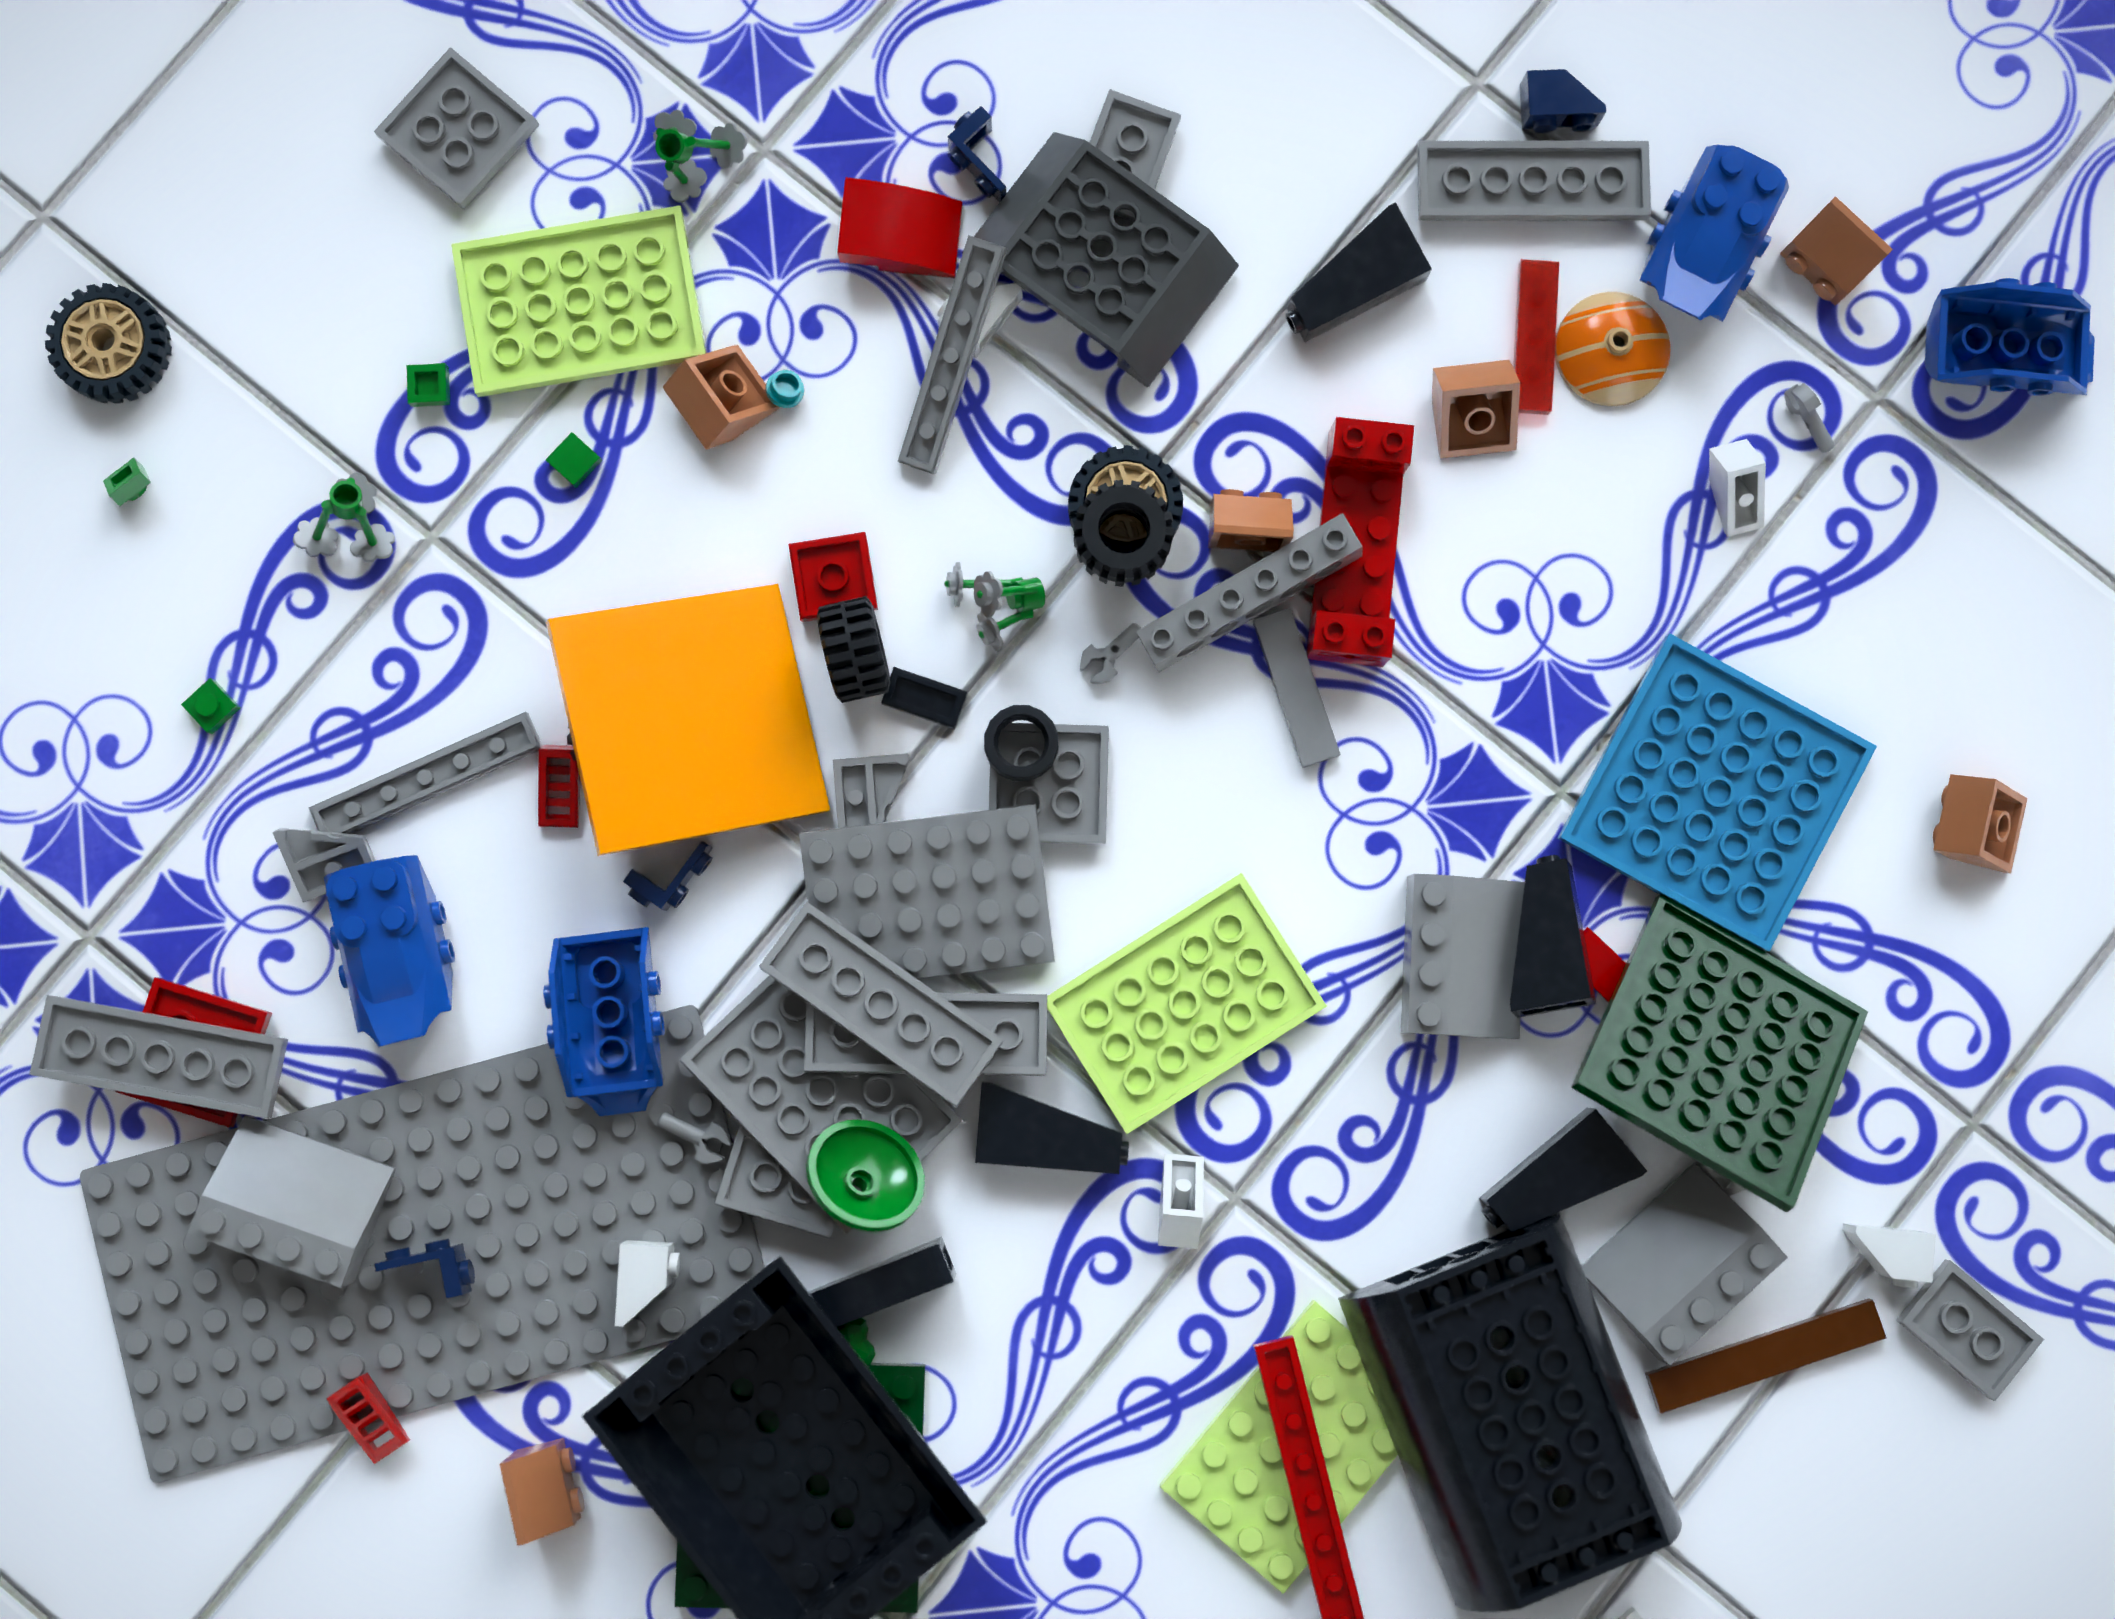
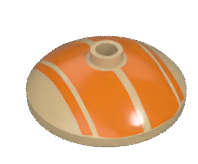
(1597, 366)

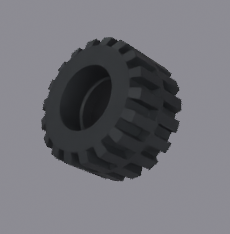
(1130, 501)
(853, 649)

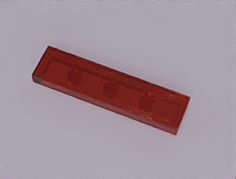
(1536, 334)

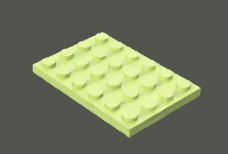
(578, 301)
(1184, 1003)
(1235, 1469)

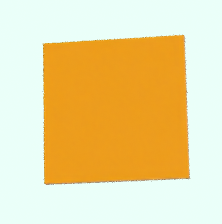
(687, 717)

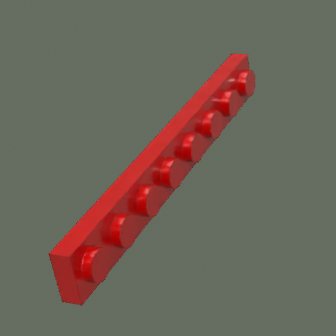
(1308, 1479)

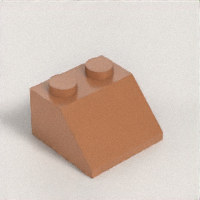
(1835, 251)
(719, 395)
(1475, 408)
(1250, 521)
(1980, 822)
(541, 1490)

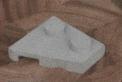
(867, 787)
(318, 853)

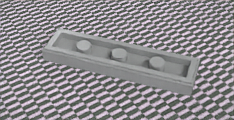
(1296, 688)

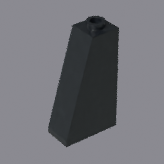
(1361, 276)
(1551, 945)
(1038, 1135)
(1562, 1172)
(886, 1283)

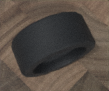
(1012, 714)

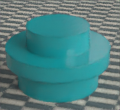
(785, 389)

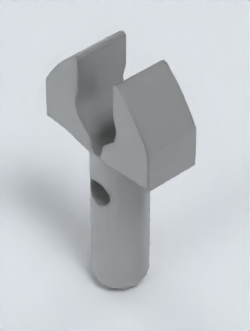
(1803, 402)
(1109, 653)
(696, 1136)

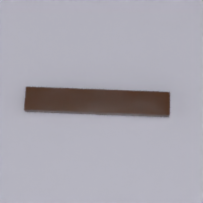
(1765, 1355)

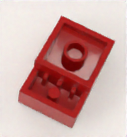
(899, 228)

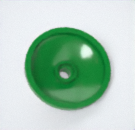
(877, 1163)

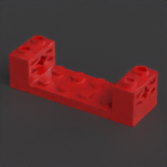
(1365, 484)

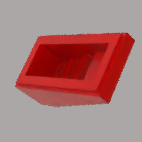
(545, 768)
(374, 1398)

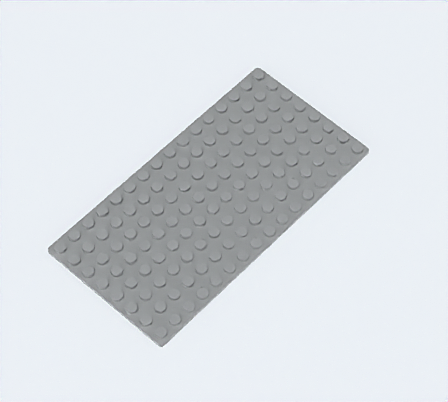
(492, 1156)

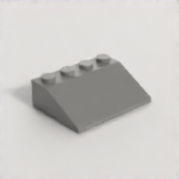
(1460, 956)
(293, 1202)
(1682, 1264)

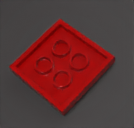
(191, 1004)

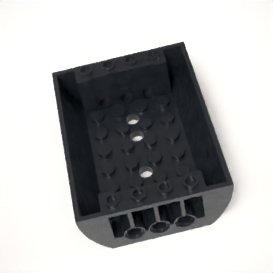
(1476, 1440)
(742, 1492)

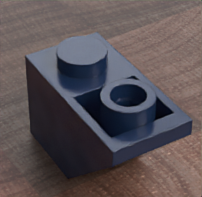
(1556, 101)

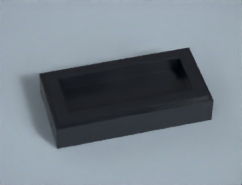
(924, 698)

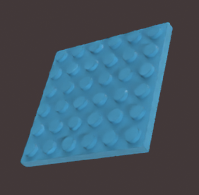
(1717, 792)

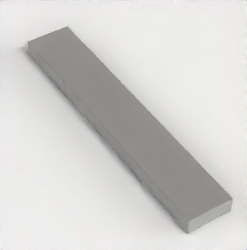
(952, 354)
(427, 776)

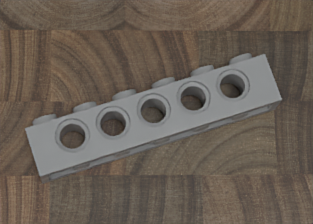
(1250, 592)

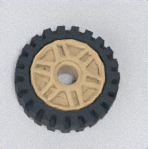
(85, 327)
(1122, 531)

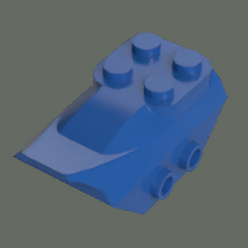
(1714, 231)
(2011, 338)
(391, 947)
(606, 1019)

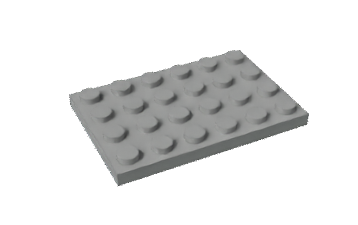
(937, 889)
(759, 1077)

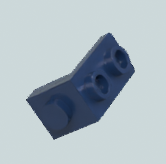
(968, 132)
(648, 892)
(455, 1269)

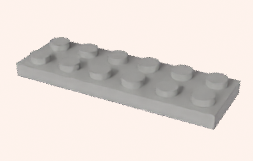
(1533, 180)
(881, 1004)
(1013, 1017)
(159, 1056)

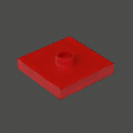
(831, 572)

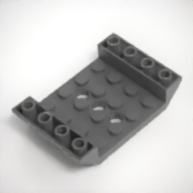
(1141, 294)

